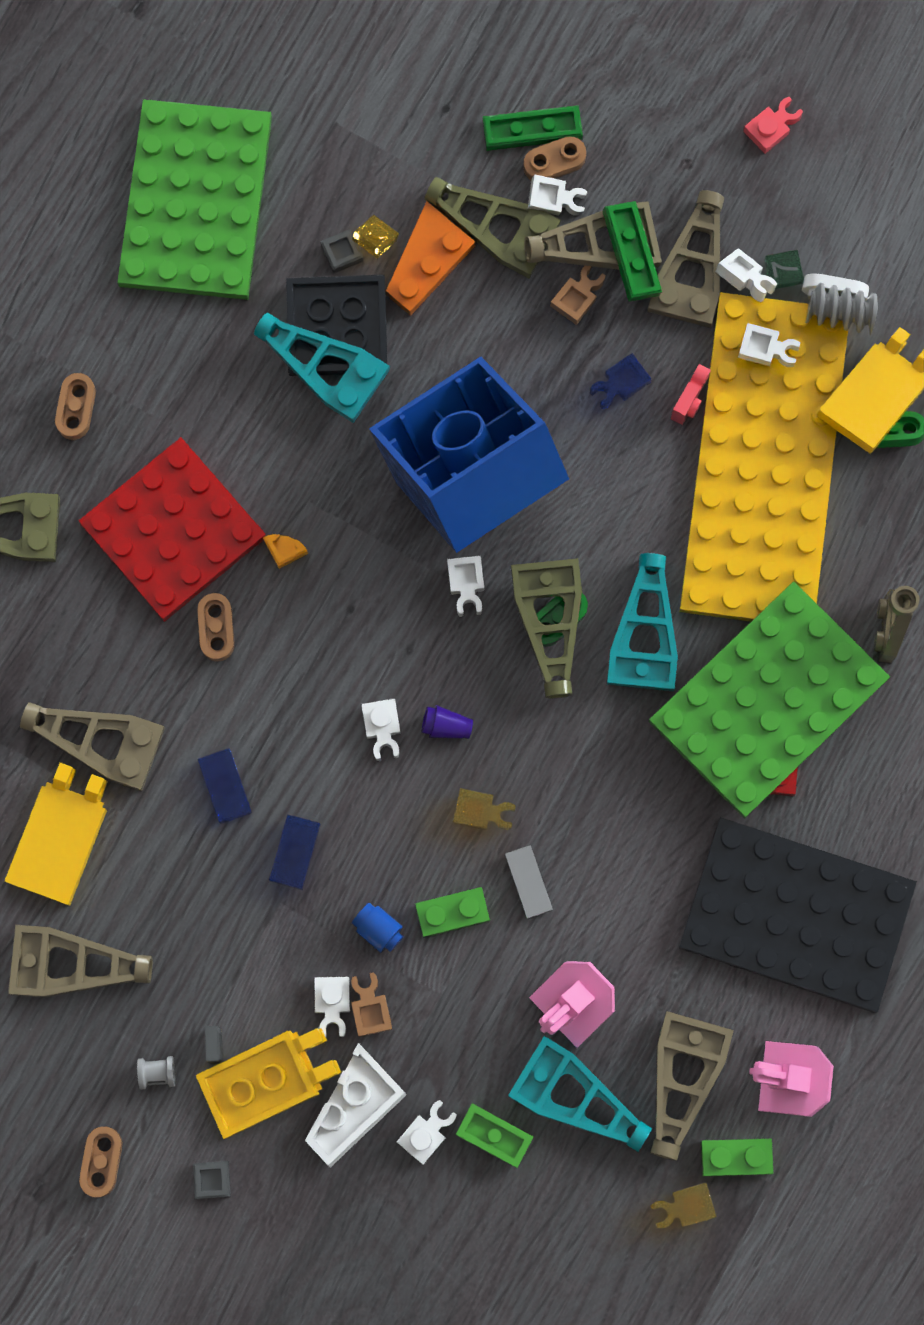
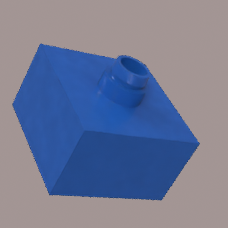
(469, 453)

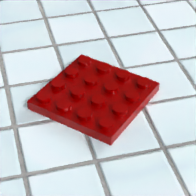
(172, 529)

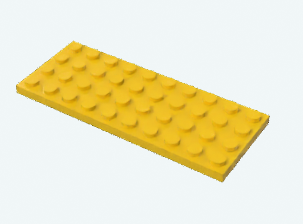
(762, 463)

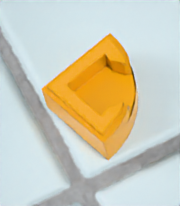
(284, 549)

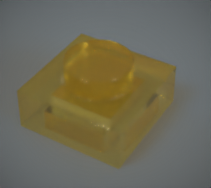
(375, 236)

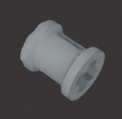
(156, 1072)

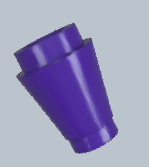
(445, 723)

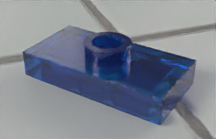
(224, 786)
(294, 852)

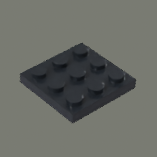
(341, 309)

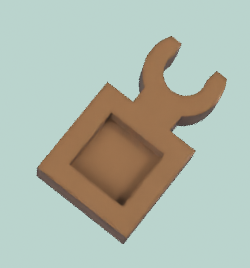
(576, 297)
(370, 1012)

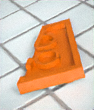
(428, 259)

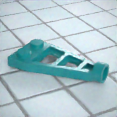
(355, 386)
(638, 668)
(542, 1074)

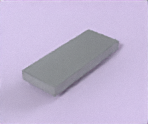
(528, 882)

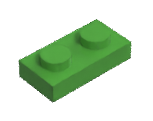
(452, 912)
(494, 1135)
(736, 1157)

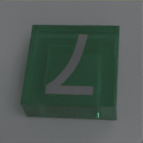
(785, 268)

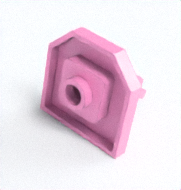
(574, 1001)
(793, 1079)

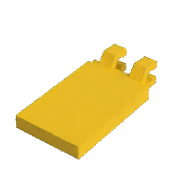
(875, 393)
(58, 837)
(264, 1081)

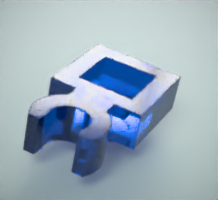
(623, 379)

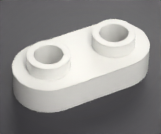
(812, 280)

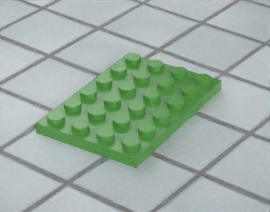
(195, 199)
(769, 699)

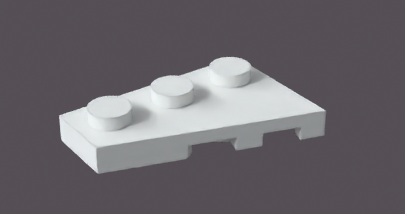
(356, 1105)

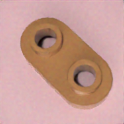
(556, 160)
(74, 407)
(216, 628)
(102, 1162)

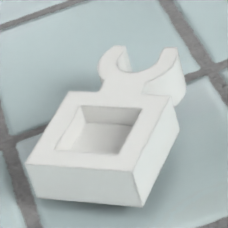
(550, 196)
(745, 272)
(762, 345)
(466, 579)
(381, 723)
(332, 998)
(423, 1136)

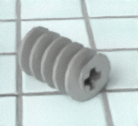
(843, 308)

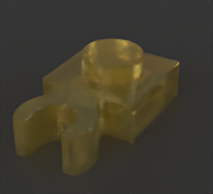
(476, 809)
(690, 1205)

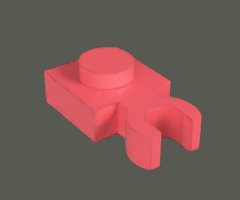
(770, 127)
(688, 402)

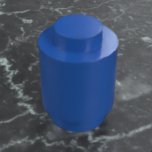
(378, 928)

